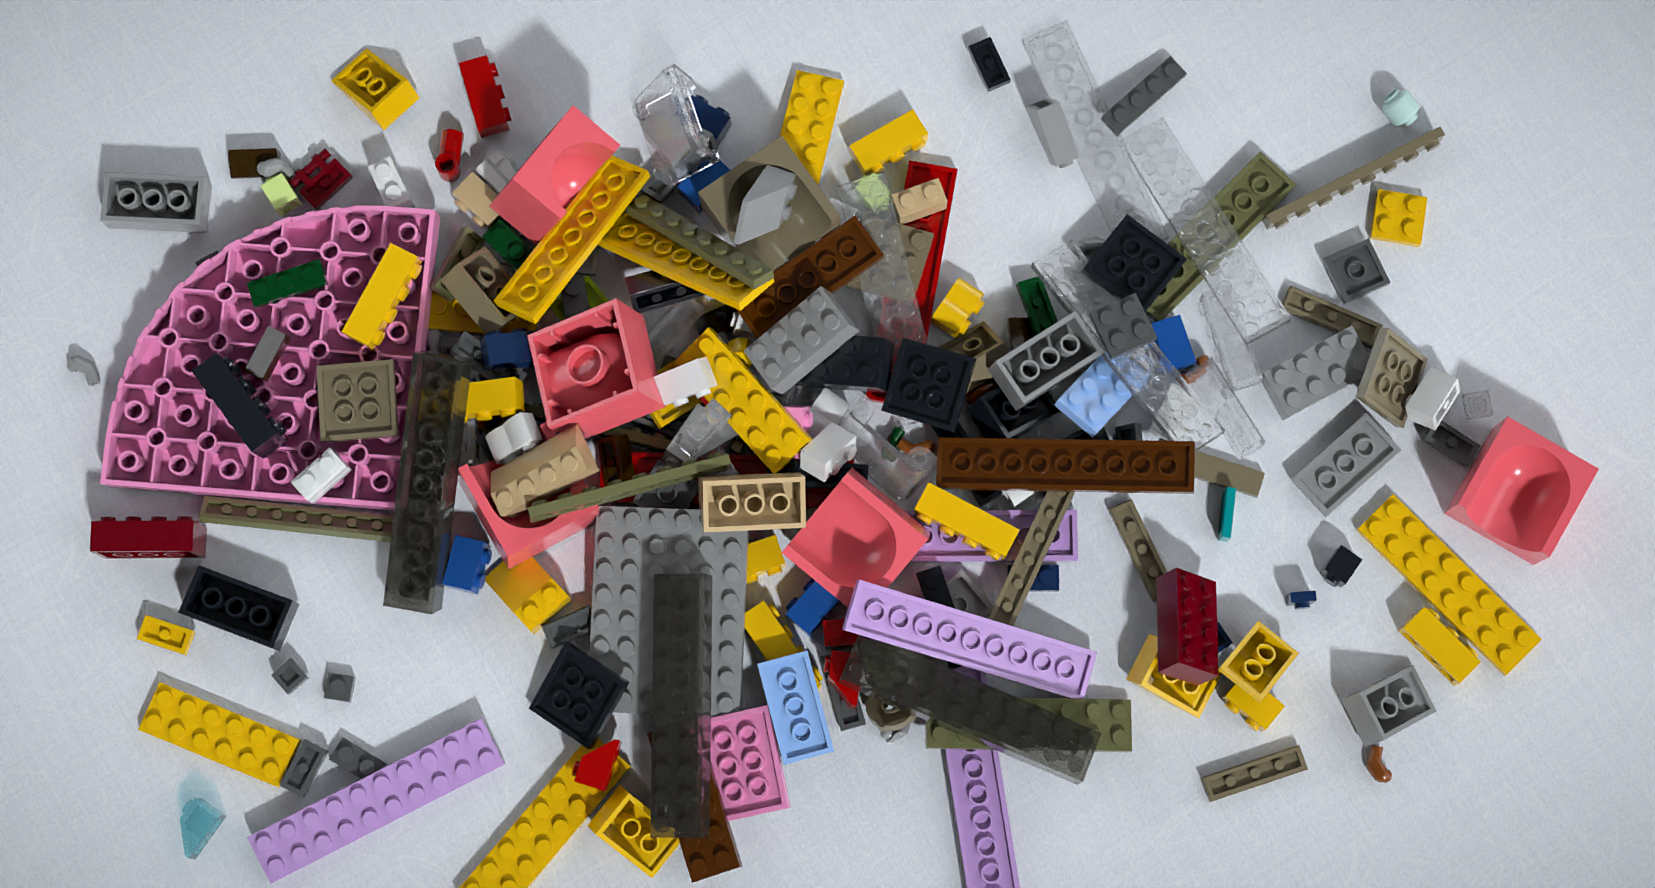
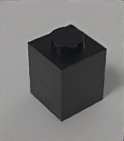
(1340, 567)

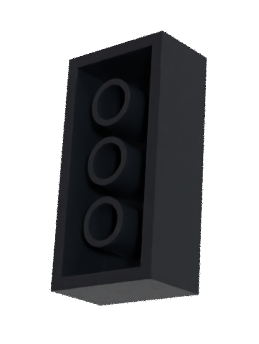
(857, 365)
(240, 406)
(238, 608)

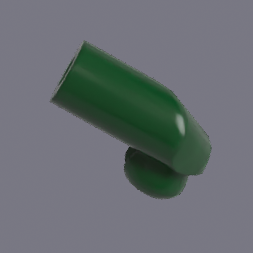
(895, 436)

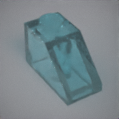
(198, 825)

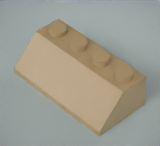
(542, 472)
(752, 502)

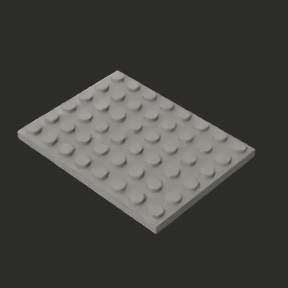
(627, 554)

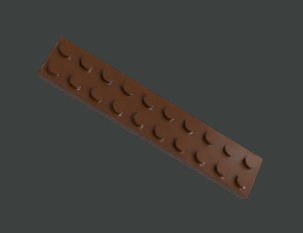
(1066, 465)

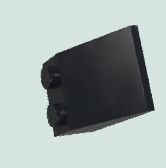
(999, 419)

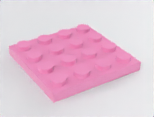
(748, 763)

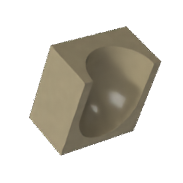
(810, 216)

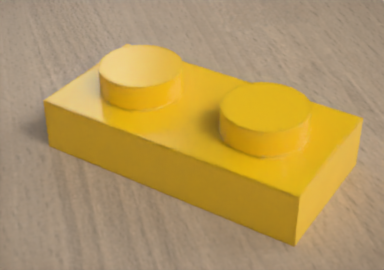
(166, 635)

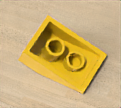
(376, 88)
(528, 592)
(1258, 661)
(1172, 690)
(627, 828)

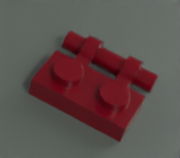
(325, 183)

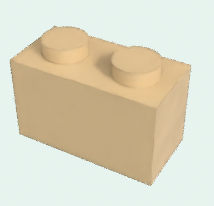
(475, 197)
(919, 201)

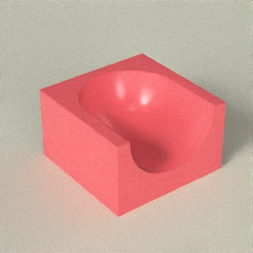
(554, 175)
(596, 369)
(1521, 491)
(517, 537)
(856, 537)

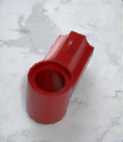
(450, 153)

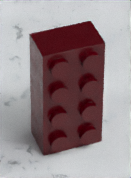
(148, 538)
(1187, 627)

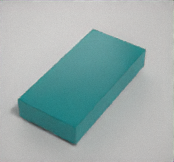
(1226, 514)

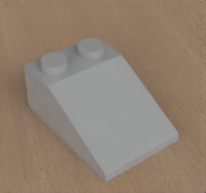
(766, 204)
(1388, 706)

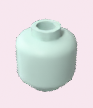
(1400, 107)

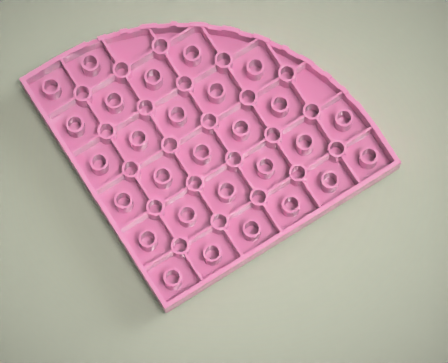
(173, 435)

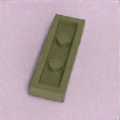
(464, 245)

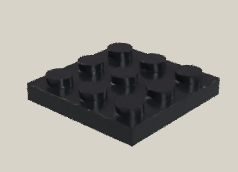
(1133, 263)
(928, 384)
(579, 695)

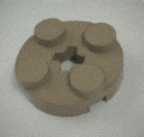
(887, 719)

